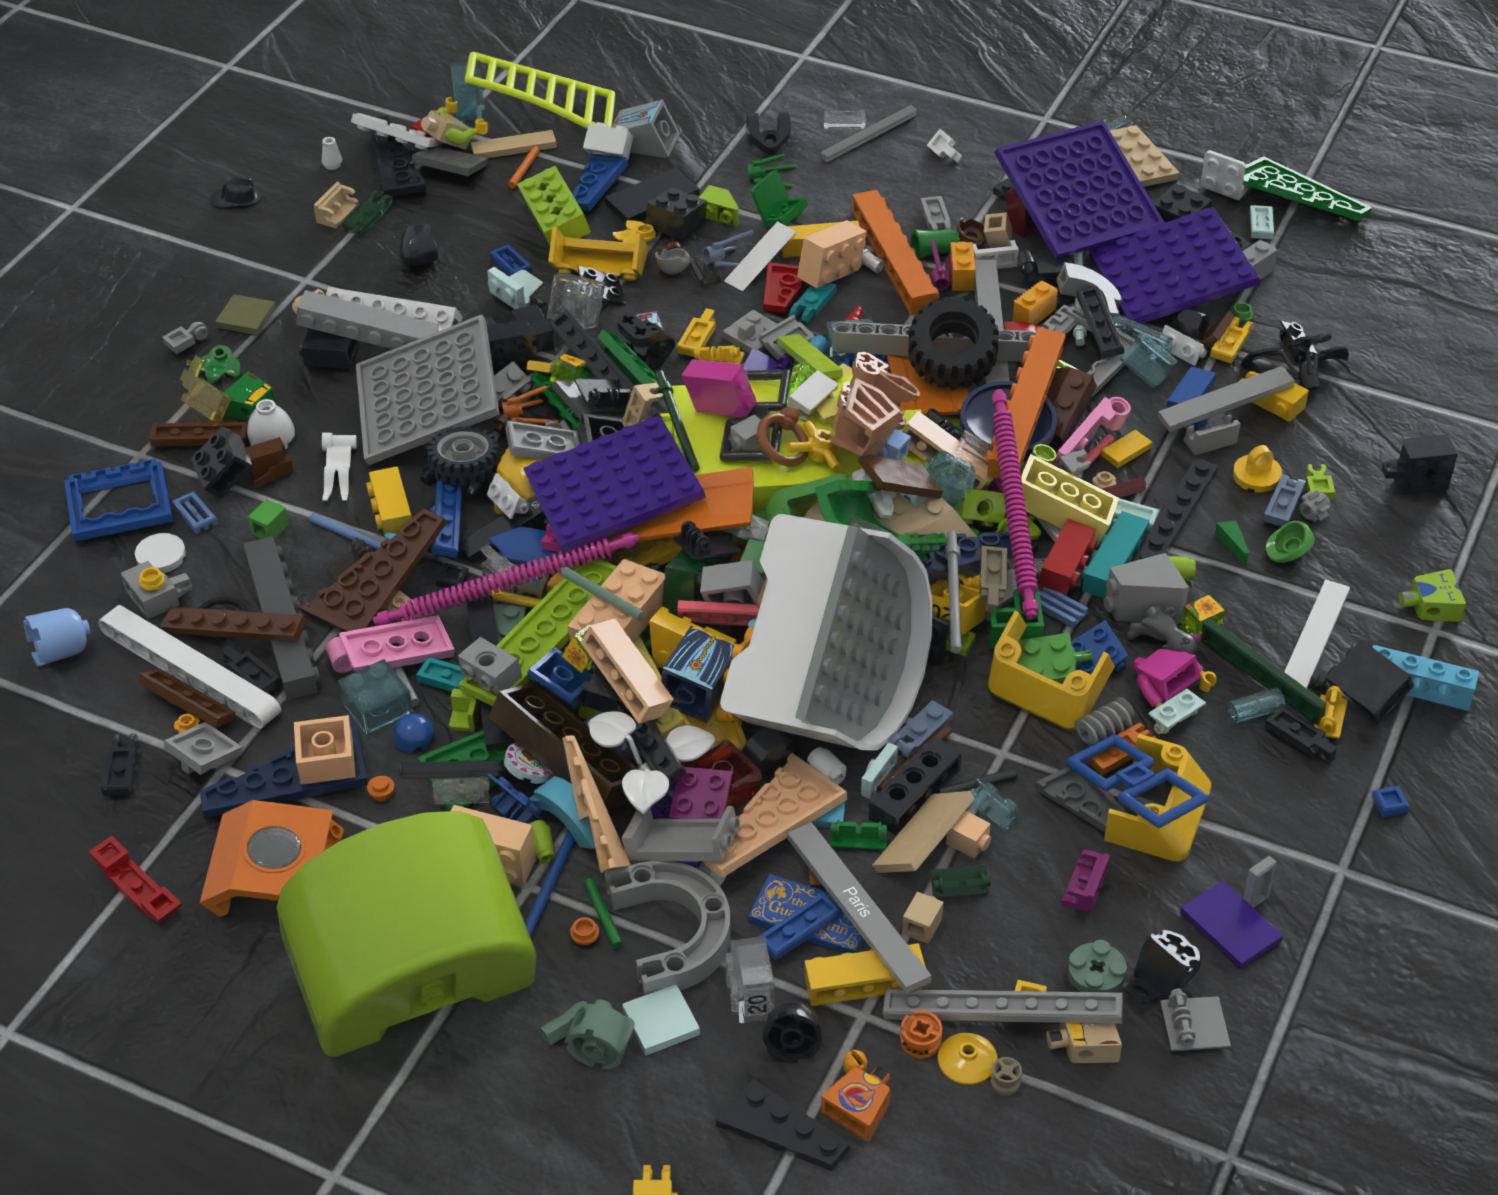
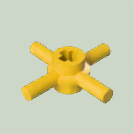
(819, 446)

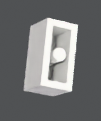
(608, 141)

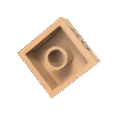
(324, 749)

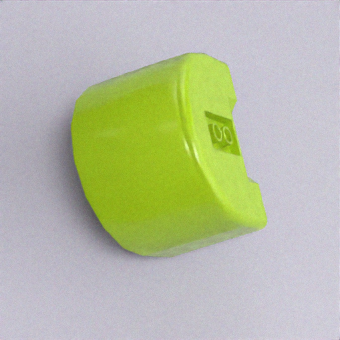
(402, 927)

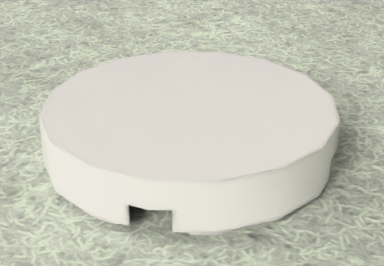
(162, 551)

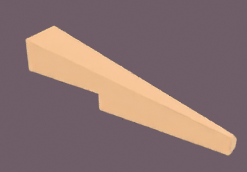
(590, 805)

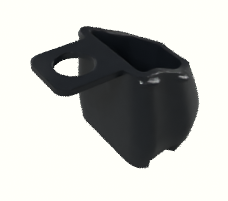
(1164, 965)

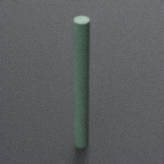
(602, 593)

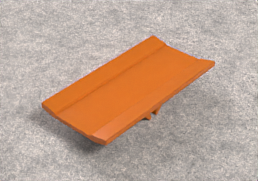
(942, 400)
(725, 507)

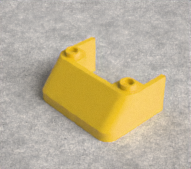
(612, 257)
(1038, 694)
(1176, 838)

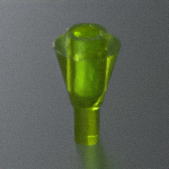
(799, 375)

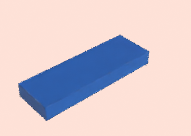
(800, 926)

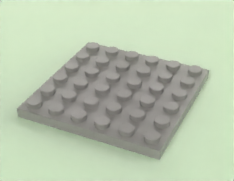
(426, 389)

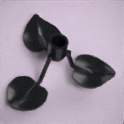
(1307, 374)

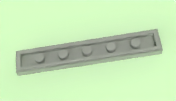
(1225, 398)

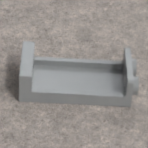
(680, 838)

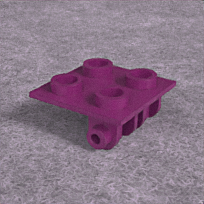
(701, 794)

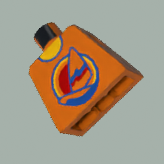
(858, 1101)

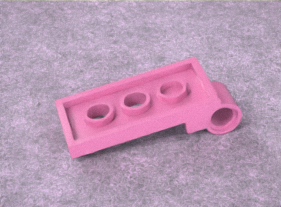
(1109, 413)
(369, 645)

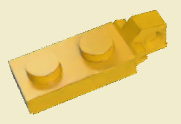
(697, 333)

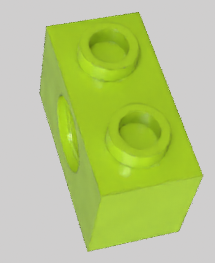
(991, 507)

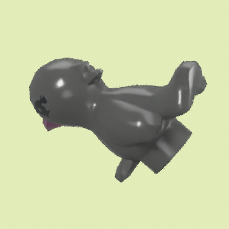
(1160, 625)

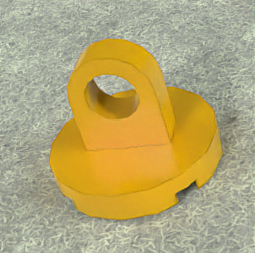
(1257, 470)

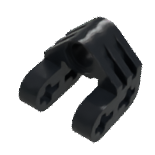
(779, 135)
(646, 334)

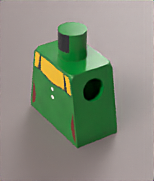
(246, 394)

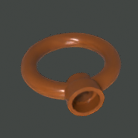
(788, 421)

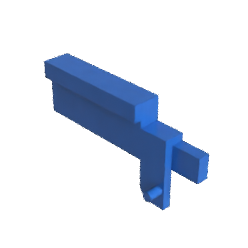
(1194, 384)

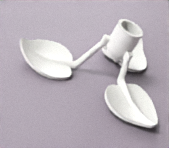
(643, 785)

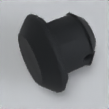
(1318, 685)

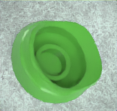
(1290, 542)

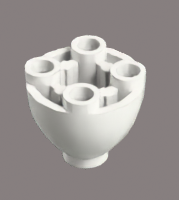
(268, 423)

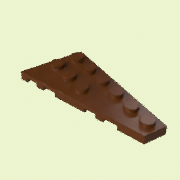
(376, 577)

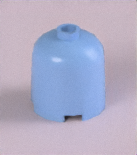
(56, 635)

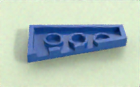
(597, 179)

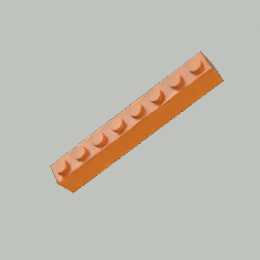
(893, 248)
(1029, 392)

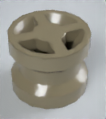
(1006, 1068)

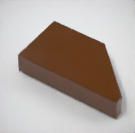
(1217, 330)

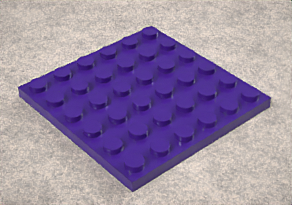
(1078, 188)
(1174, 266)
(613, 483)

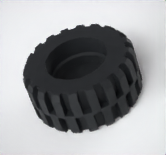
(960, 318)

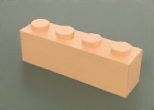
(930, 439)
(627, 671)

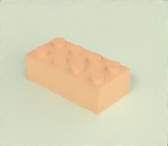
(632, 583)

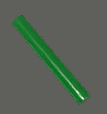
(603, 913)

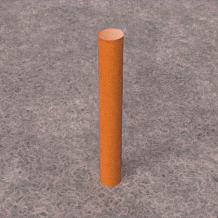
(523, 167)

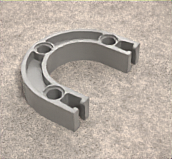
(695, 891)

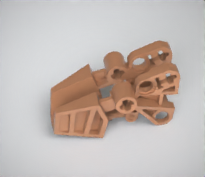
(870, 407)

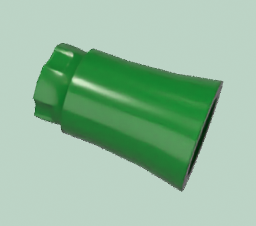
(921, 241)

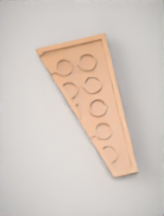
(786, 803)

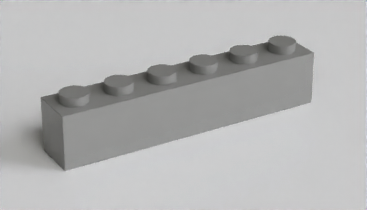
(360, 321)

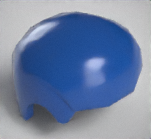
(413, 732)

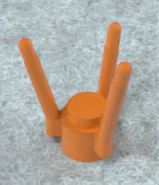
(513, 407)

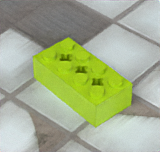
(553, 205)

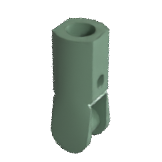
(559, 1027)

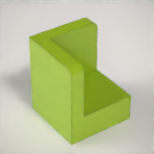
(465, 711)

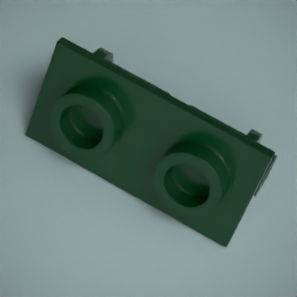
(960, 881)

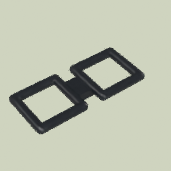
(760, 409)

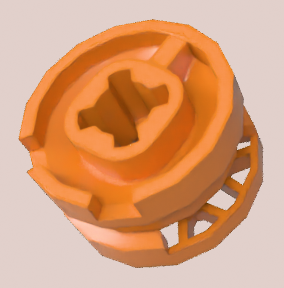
(921, 1032)

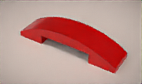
(133, 881)

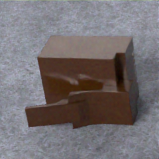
(269, 461)

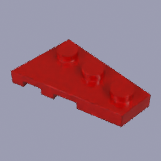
(781, 287)

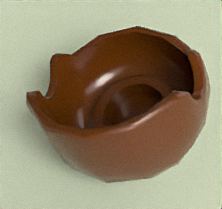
(971, 231)

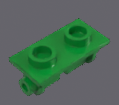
(858, 836)

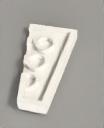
(399, 131)

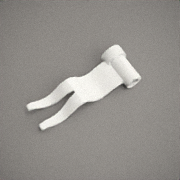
(337, 459)

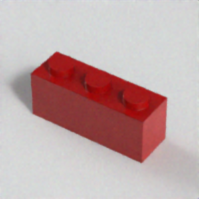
(1068, 557)

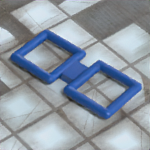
(1137, 780)

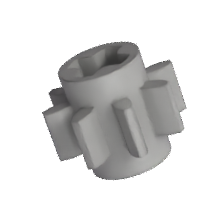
(1315, 506)

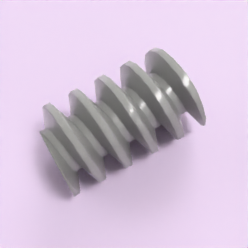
(1106, 721)

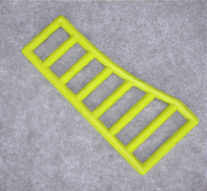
(528, 96)

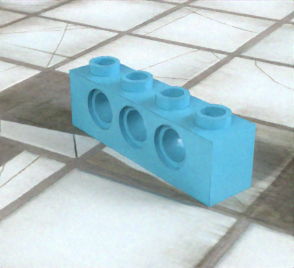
(1435, 679)

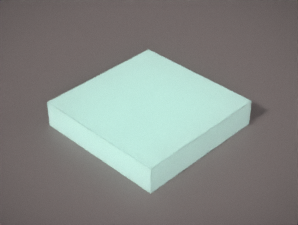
(661, 1019)

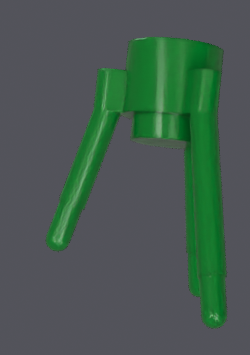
(758, 171)

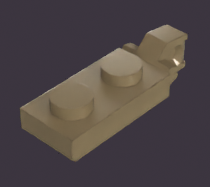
(993, 576)

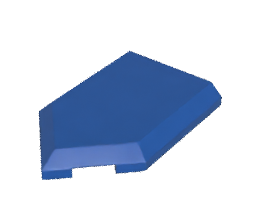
(521, 545)

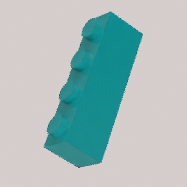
(1114, 549)

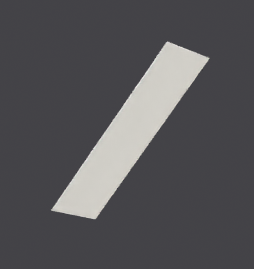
(760, 256)

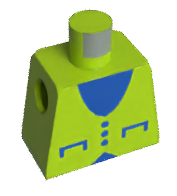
(1435, 597)

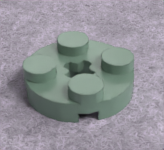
(1101, 955)

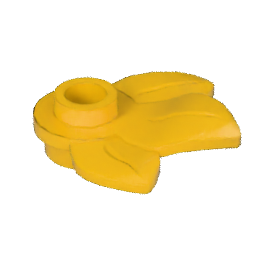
(633, 228)

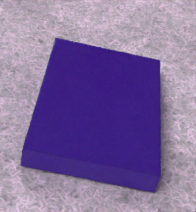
(1231, 924)

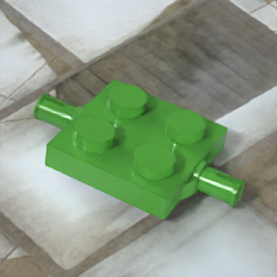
(1051, 656)

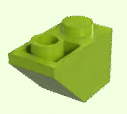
(720, 206)

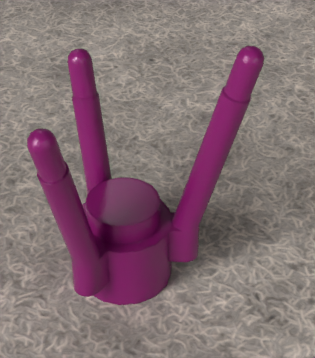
(939, 277)

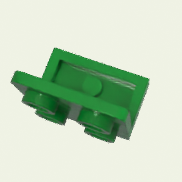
(774, 201)

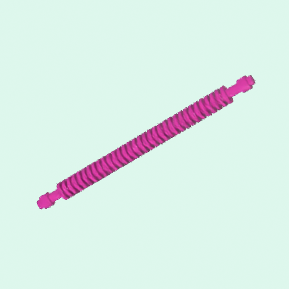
(1015, 504)
(627, 540)

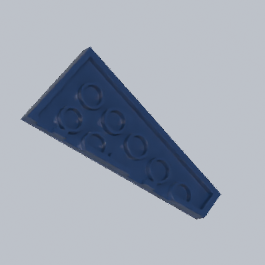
(276, 783)

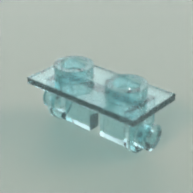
(1002, 810)

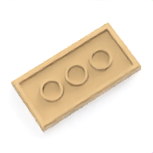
(923, 832)

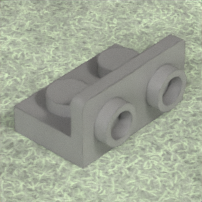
(511, 382)

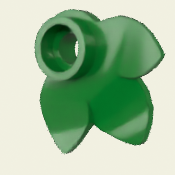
(217, 366)

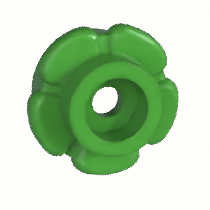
(1242, 311)

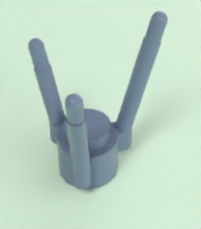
(716, 253)

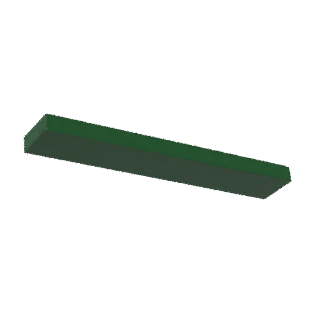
(1263, 670)

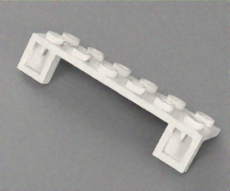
(433, 313)

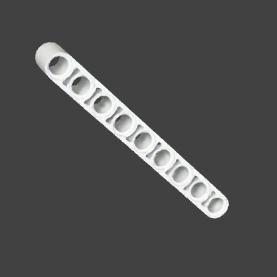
(189, 666)

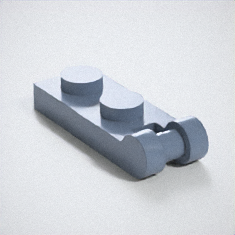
(1284, 501)
(921, 728)

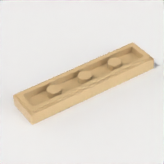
(514, 144)

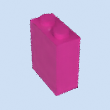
(719, 388)

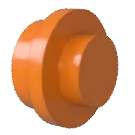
(381, 788)
(584, 931)

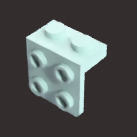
(514, 288)

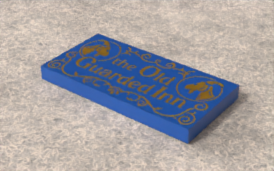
(783, 897)

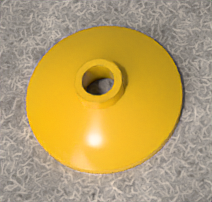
(966, 1068)

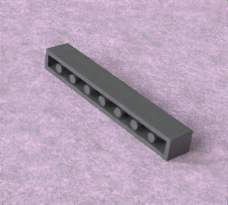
(274, 597)

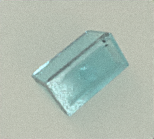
(1149, 360)

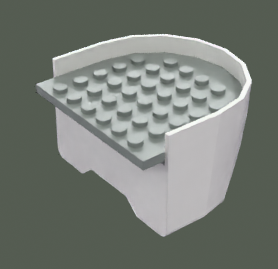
(834, 635)

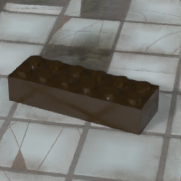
(539, 726)

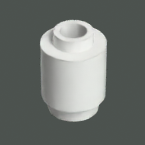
(827, 764)

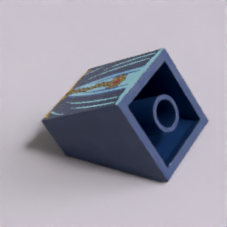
(696, 672)

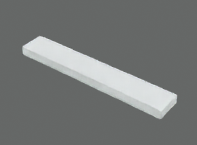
(1317, 632)

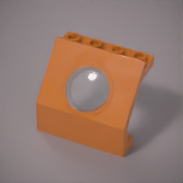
(262, 849)

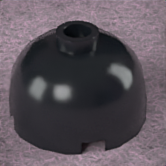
(792, 1032)

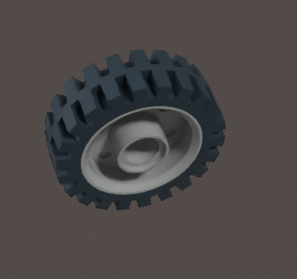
(463, 455)

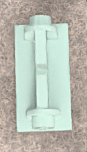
(1176, 710)

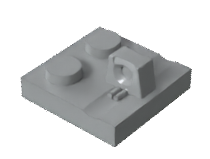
(746, 331)
(202, 748)

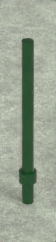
(666, 389)

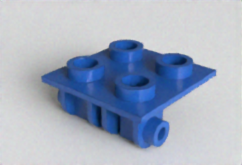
(1100, 640)
(514, 804)

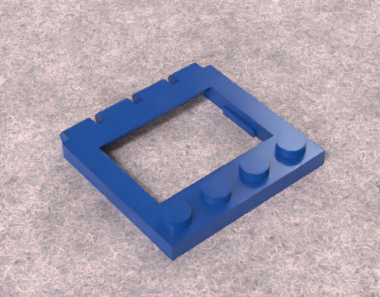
(131, 518)

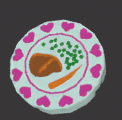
(522, 764)

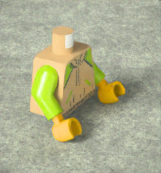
(448, 128)

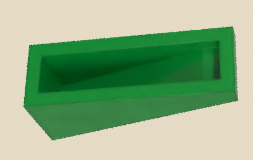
(1232, 538)

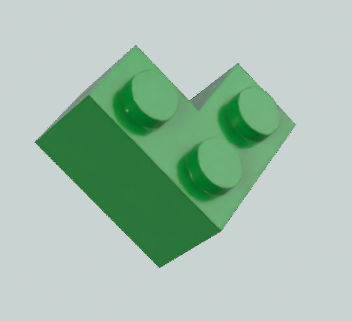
(1000, 619)

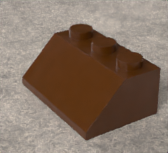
(1070, 395)

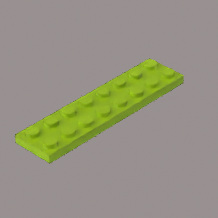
(544, 626)

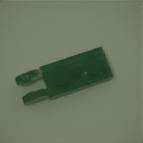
(368, 213)

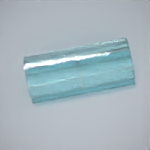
(1255, 705)

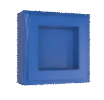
(1390, 801)

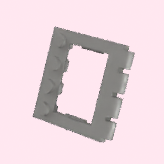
(1102, 370)

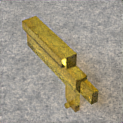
(201, 394)

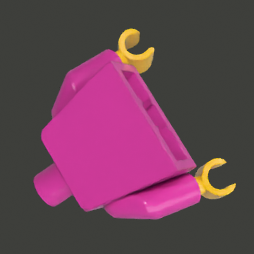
(1168, 674)

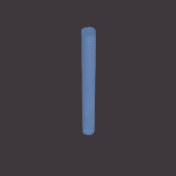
(343, 530)

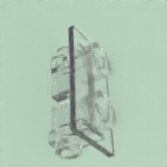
(460, 790)

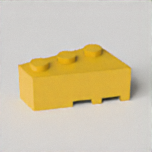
(668, 631)

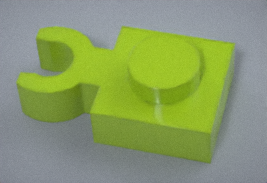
(1318, 481)

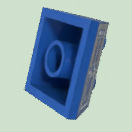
(559, 678)

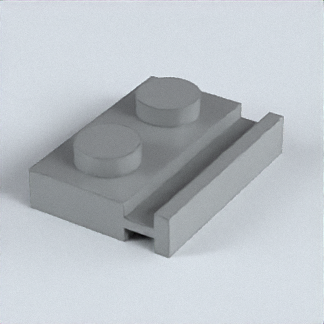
(786, 327)

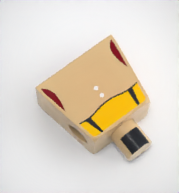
(1087, 1042)

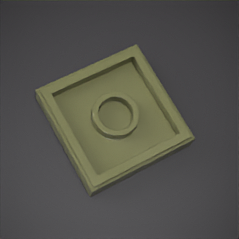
(245, 314)

